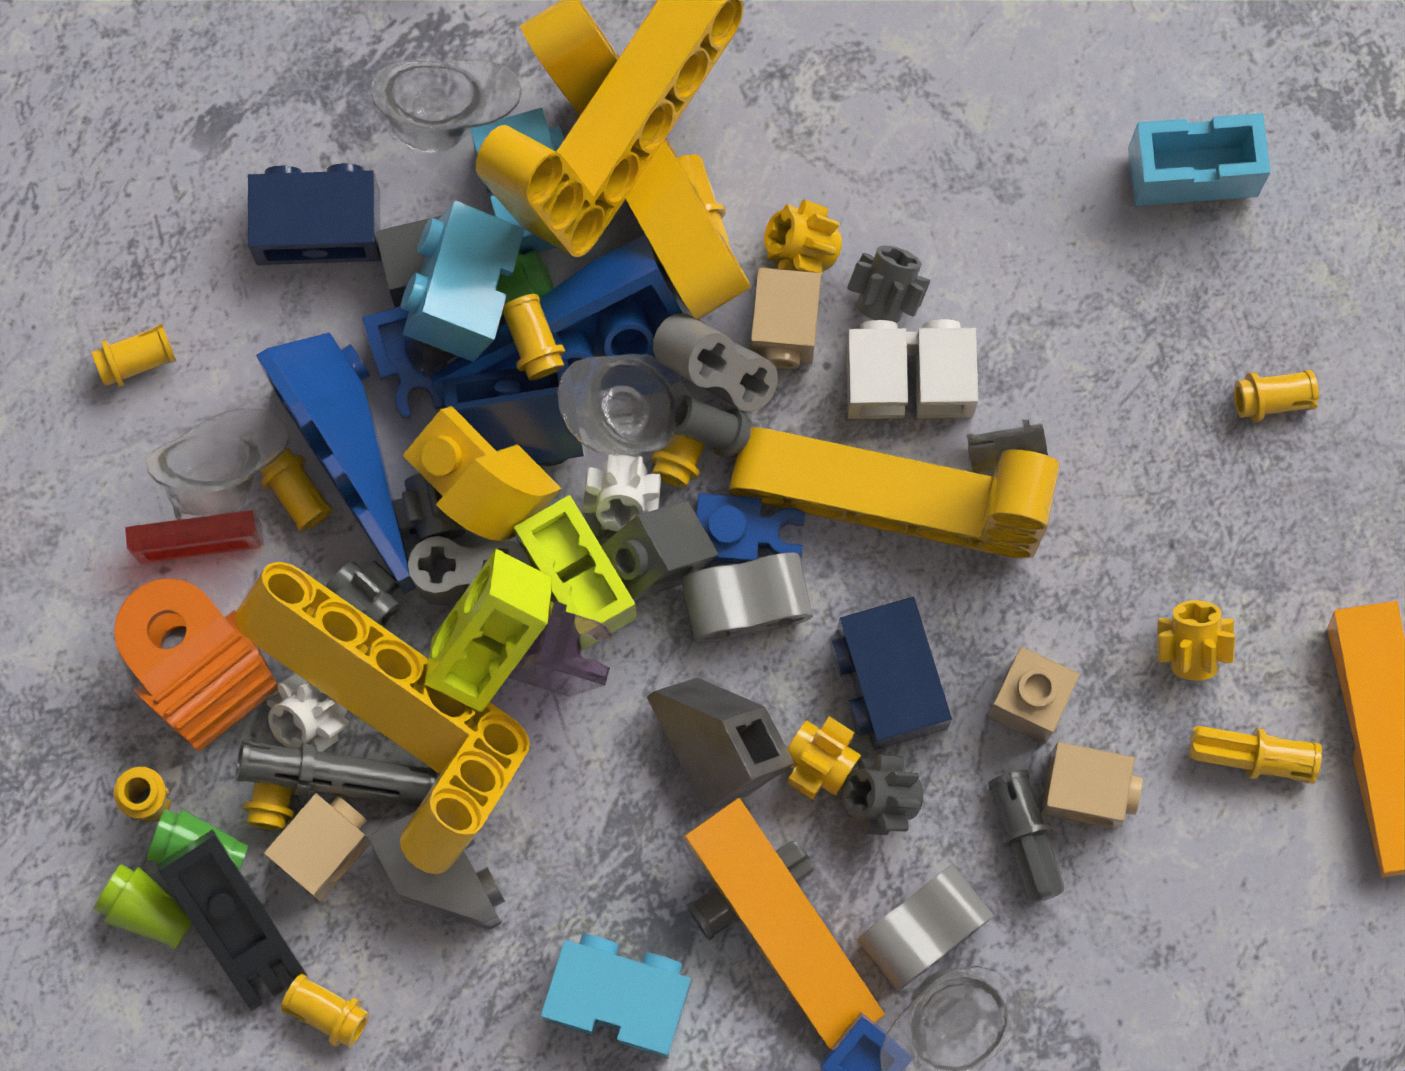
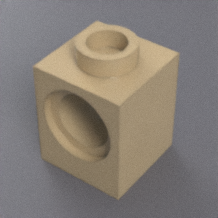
(785, 316)
(1033, 695)
(1090, 786)
(320, 844)

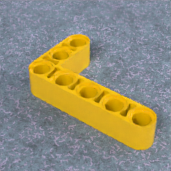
(581, 186)
(664, 196)
(902, 495)
(386, 688)

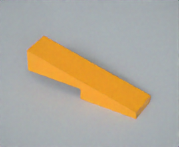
(1371, 674)
(781, 921)

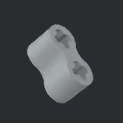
(715, 362)
(462, 560)
(746, 597)
(925, 927)

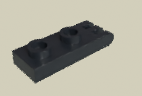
(229, 916)

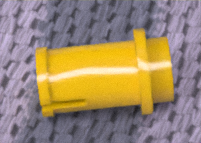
(533, 337)
(132, 355)
(1275, 394)
(678, 462)
(296, 490)
(132, 784)
(269, 807)
(325, 1011)

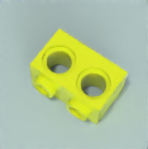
(581, 573)
(489, 630)

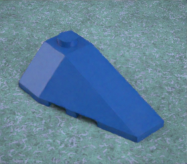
(596, 312)
(333, 413)

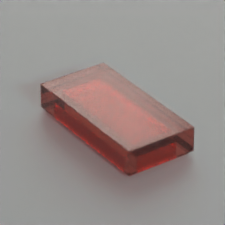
(194, 537)

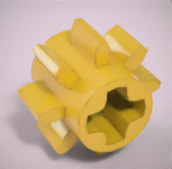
(803, 238)
(1196, 640)
(821, 757)

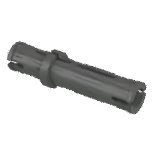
(329, 773)

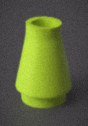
(142, 907)

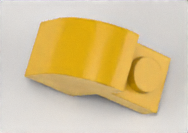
(479, 486)

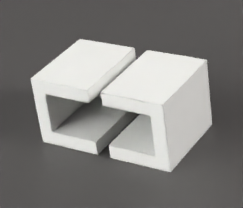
(942, 365)

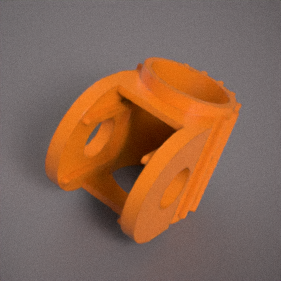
(204, 679)

